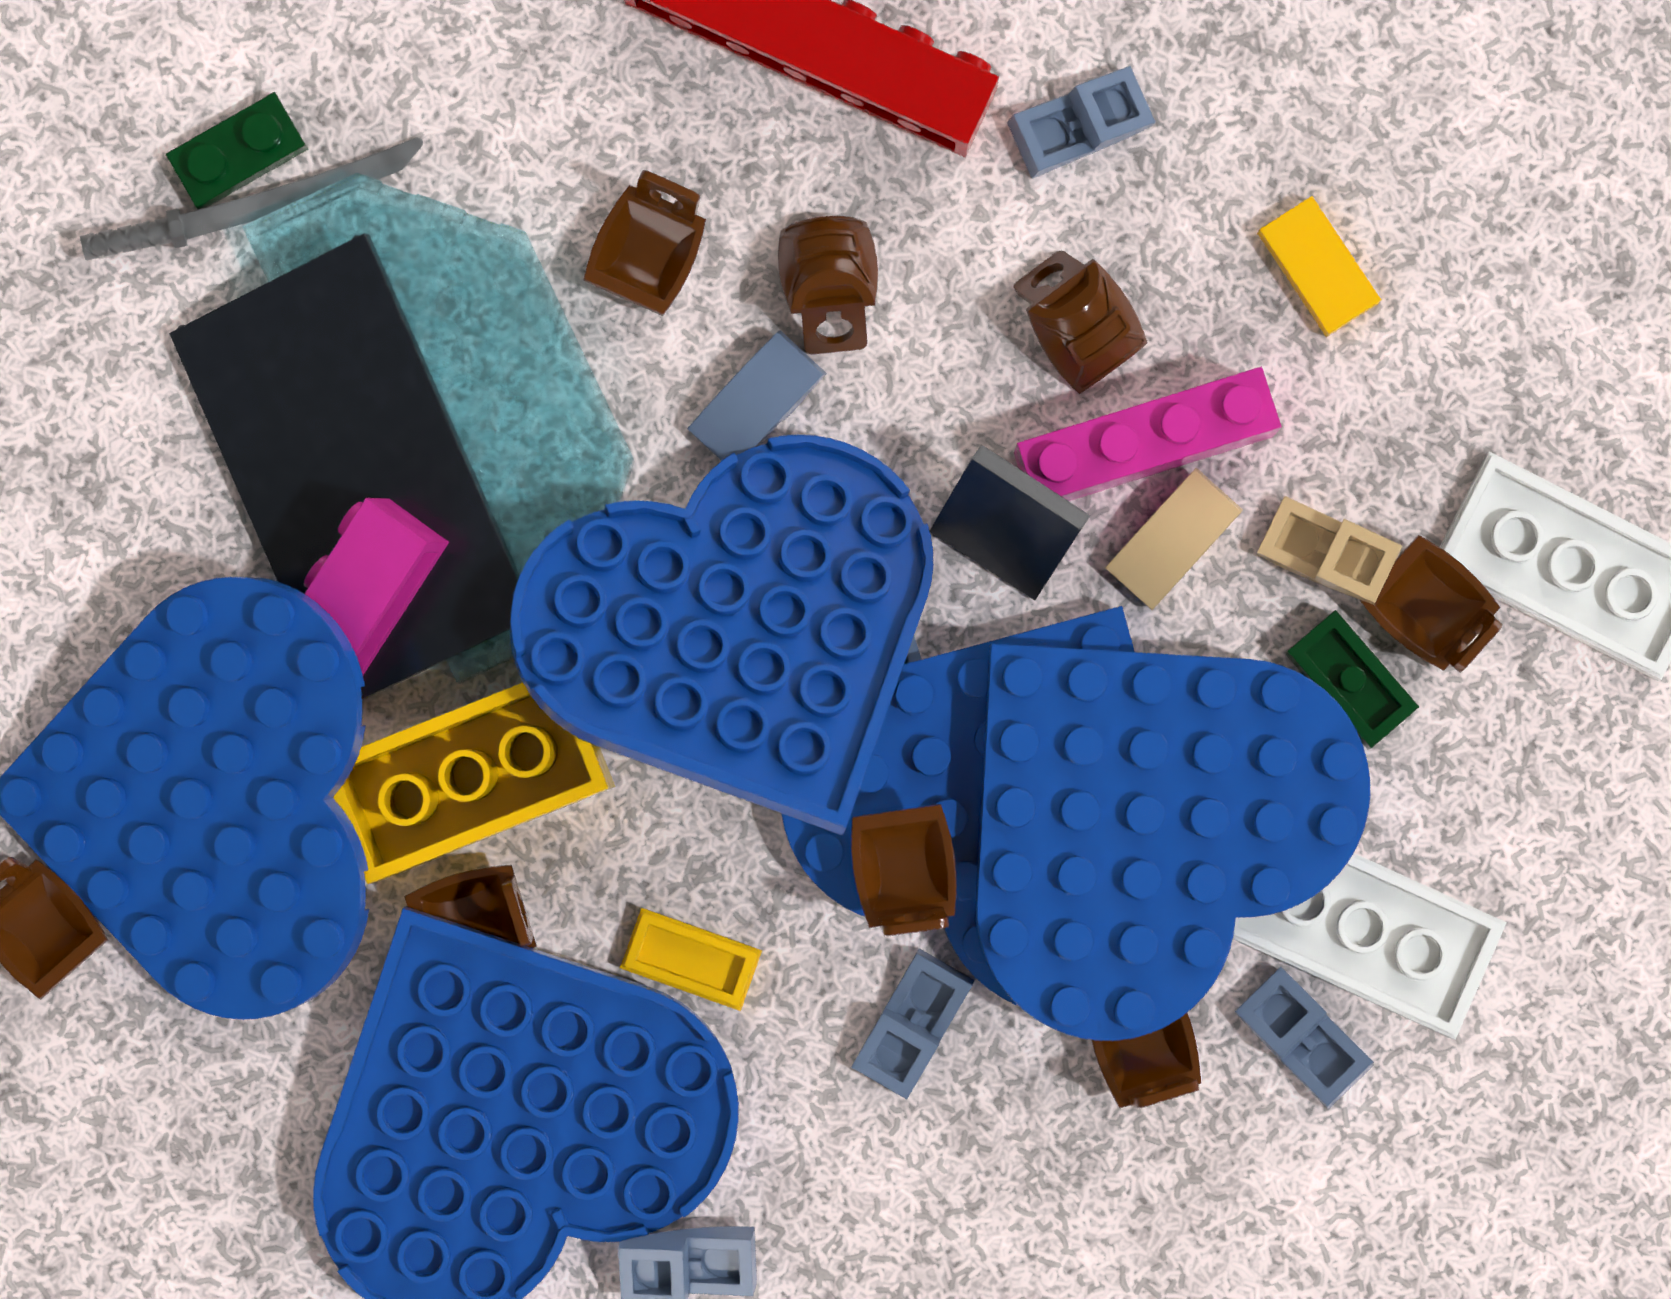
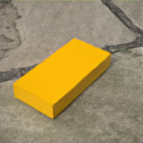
(1319, 266)
(691, 959)

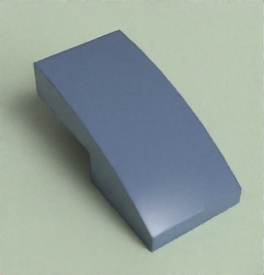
(1081, 122)
(757, 398)
(913, 1023)
(1304, 1038)
(689, 1263)

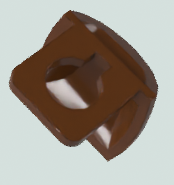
(647, 244)
(825, 269)
(1081, 320)
(1436, 607)
(904, 869)
(478, 899)
(43, 926)
(1151, 1065)

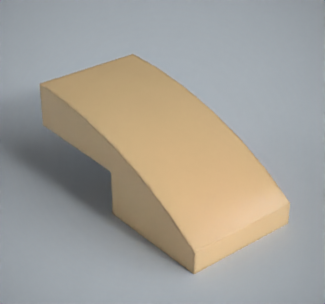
(1174, 538)
(1329, 550)

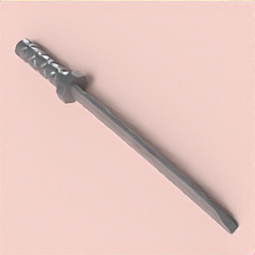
(180, 227)

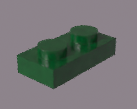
(236, 151)
(1353, 677)

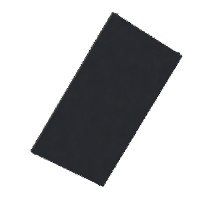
(333, 405)

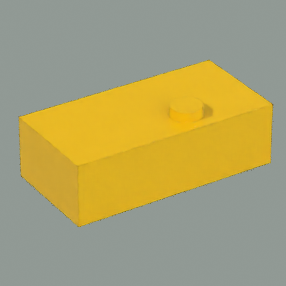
(465, 780)

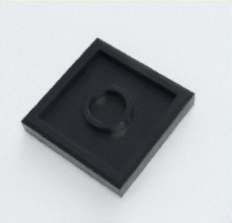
(1008, 522)

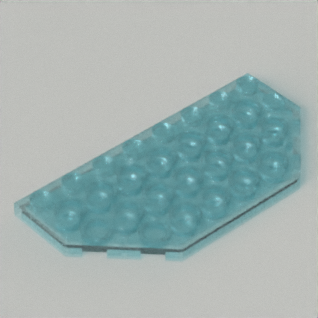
(494, 351)

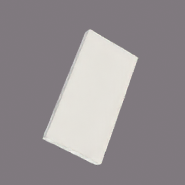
(1567, 564)
(1385, 943)

